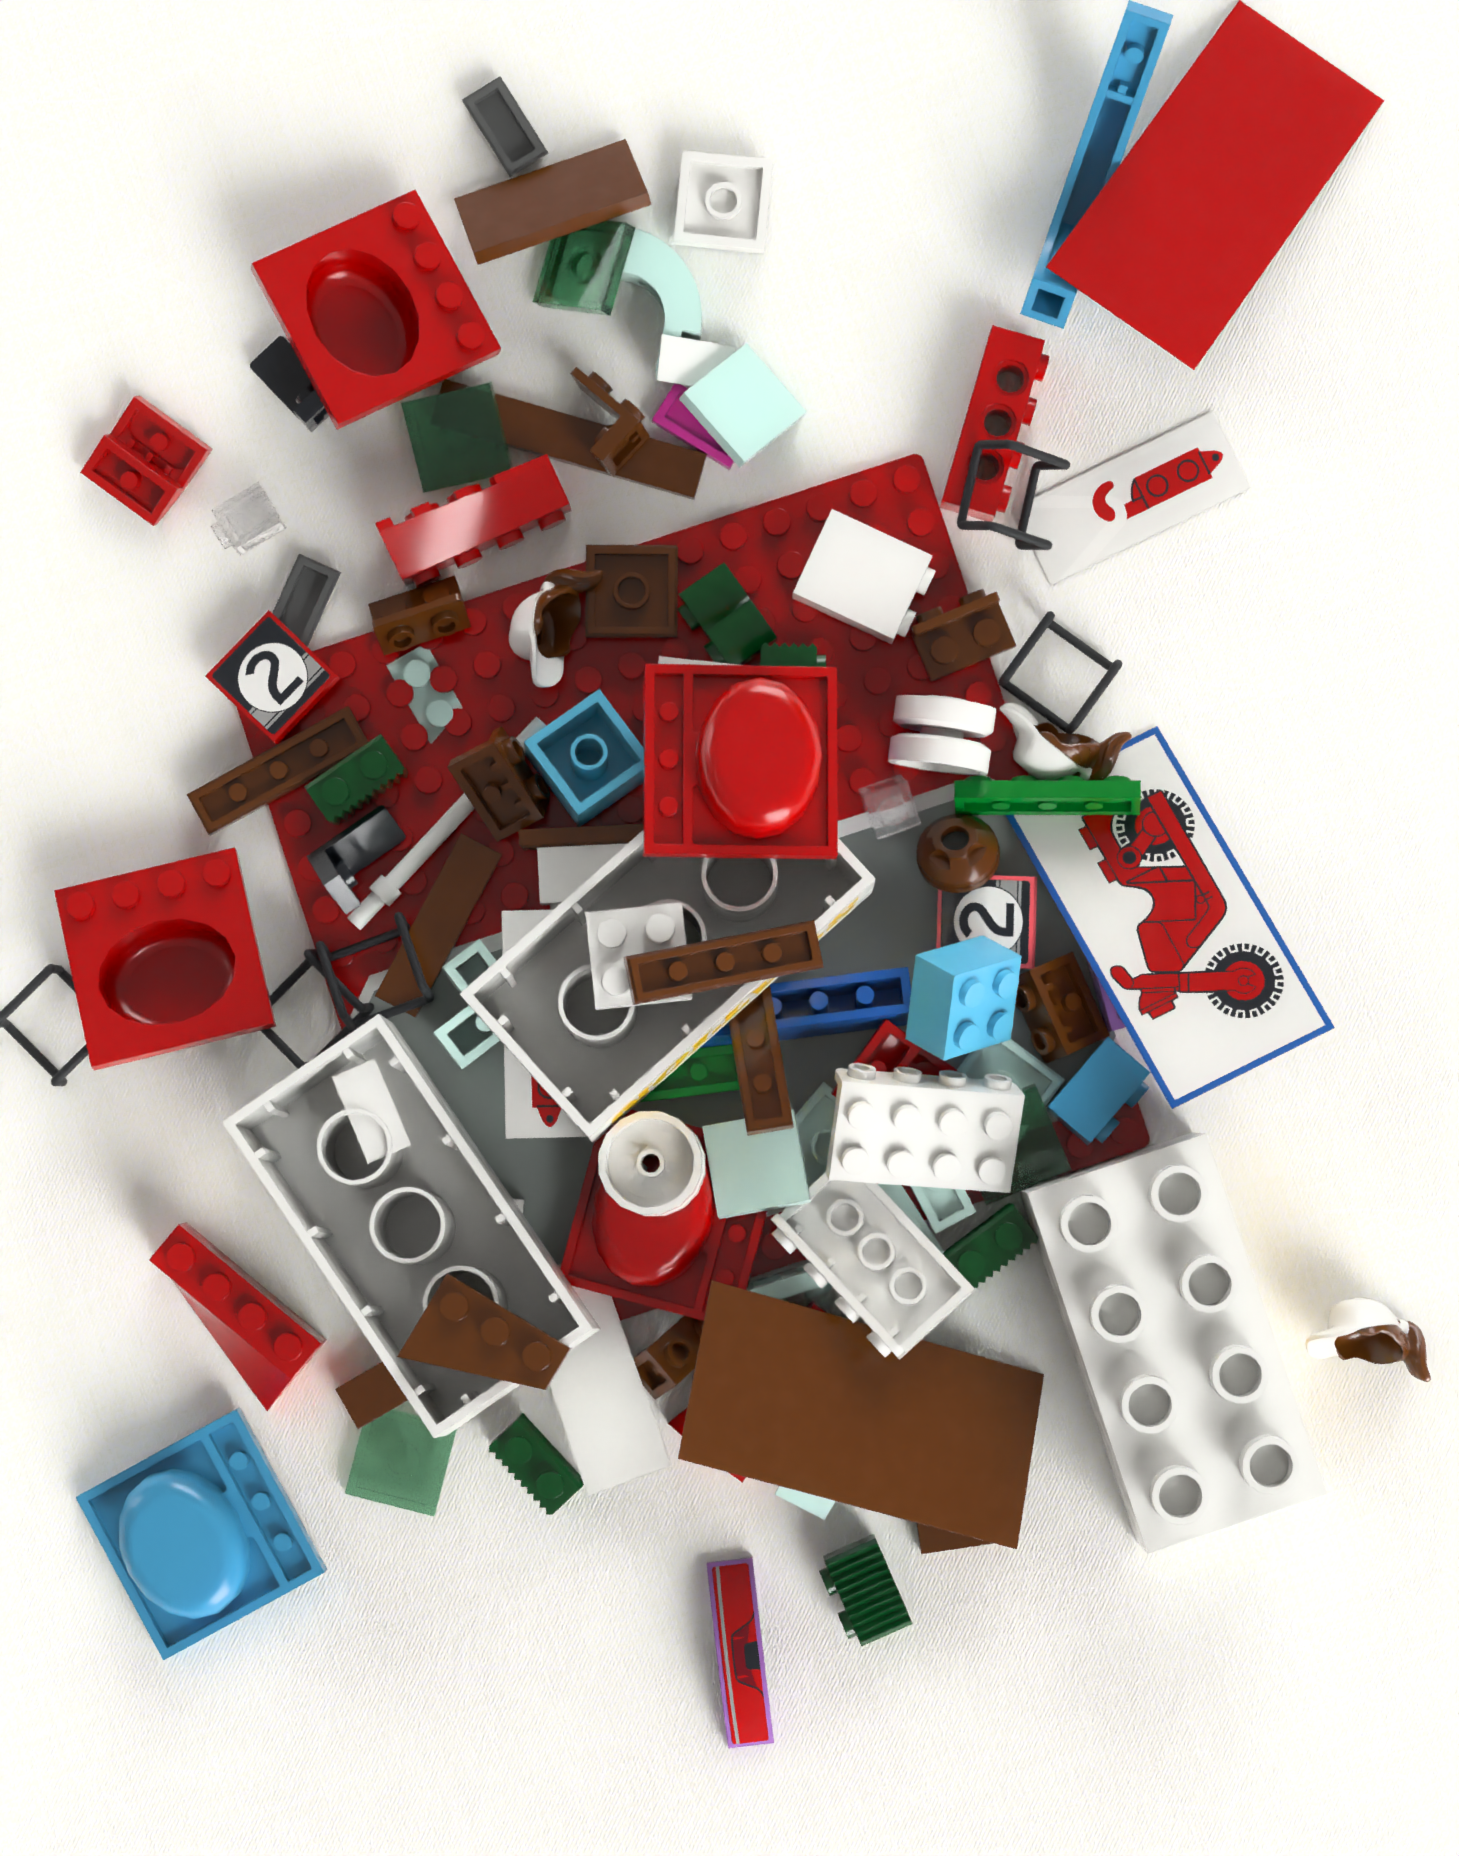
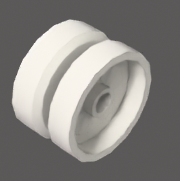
(942, 726)
(625, 1175)

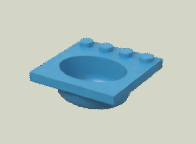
(201, 1533)

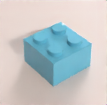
(587, 758)
(963, 997)

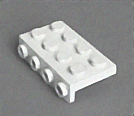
(924, 1129)
(873, 1261)

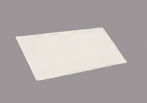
(689, 360)
(366, 1090)

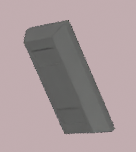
(505, 126)
(305, 596)

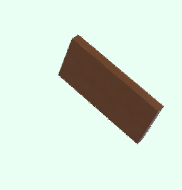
(552, 201)

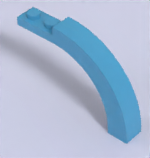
(1099, 149)

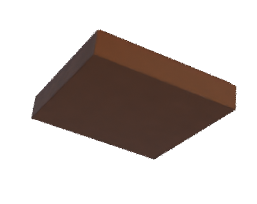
(635, 593)

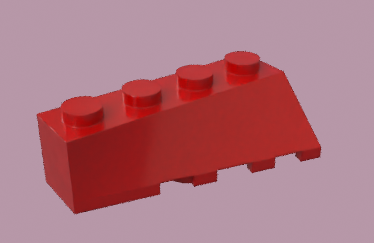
(475, 521)
(245, 1319)

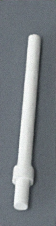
(386, 889)

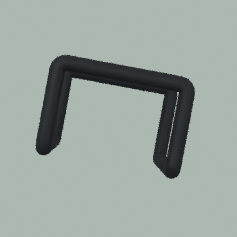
(1022, 539)
(1047, 622)
(402, 930)
(312, 958)
(58, 1076)

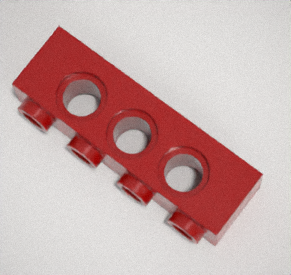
(1003, 353)

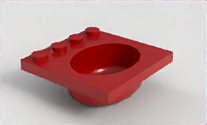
(375, 309)
(740, 761)
(164, 958)
(658, 1258)

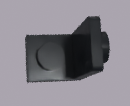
(287, 379)
(352, 851)

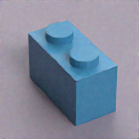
(1098, 1092)

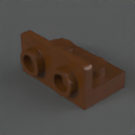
(419, 615)
(961, 635)
(501, 784)
(1059, 1008)

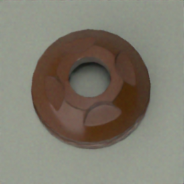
(958, 869)

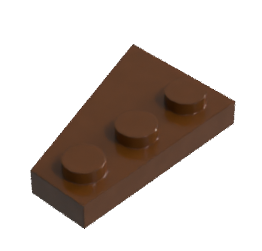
(482, 1338)

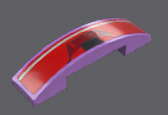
(740, 1652)

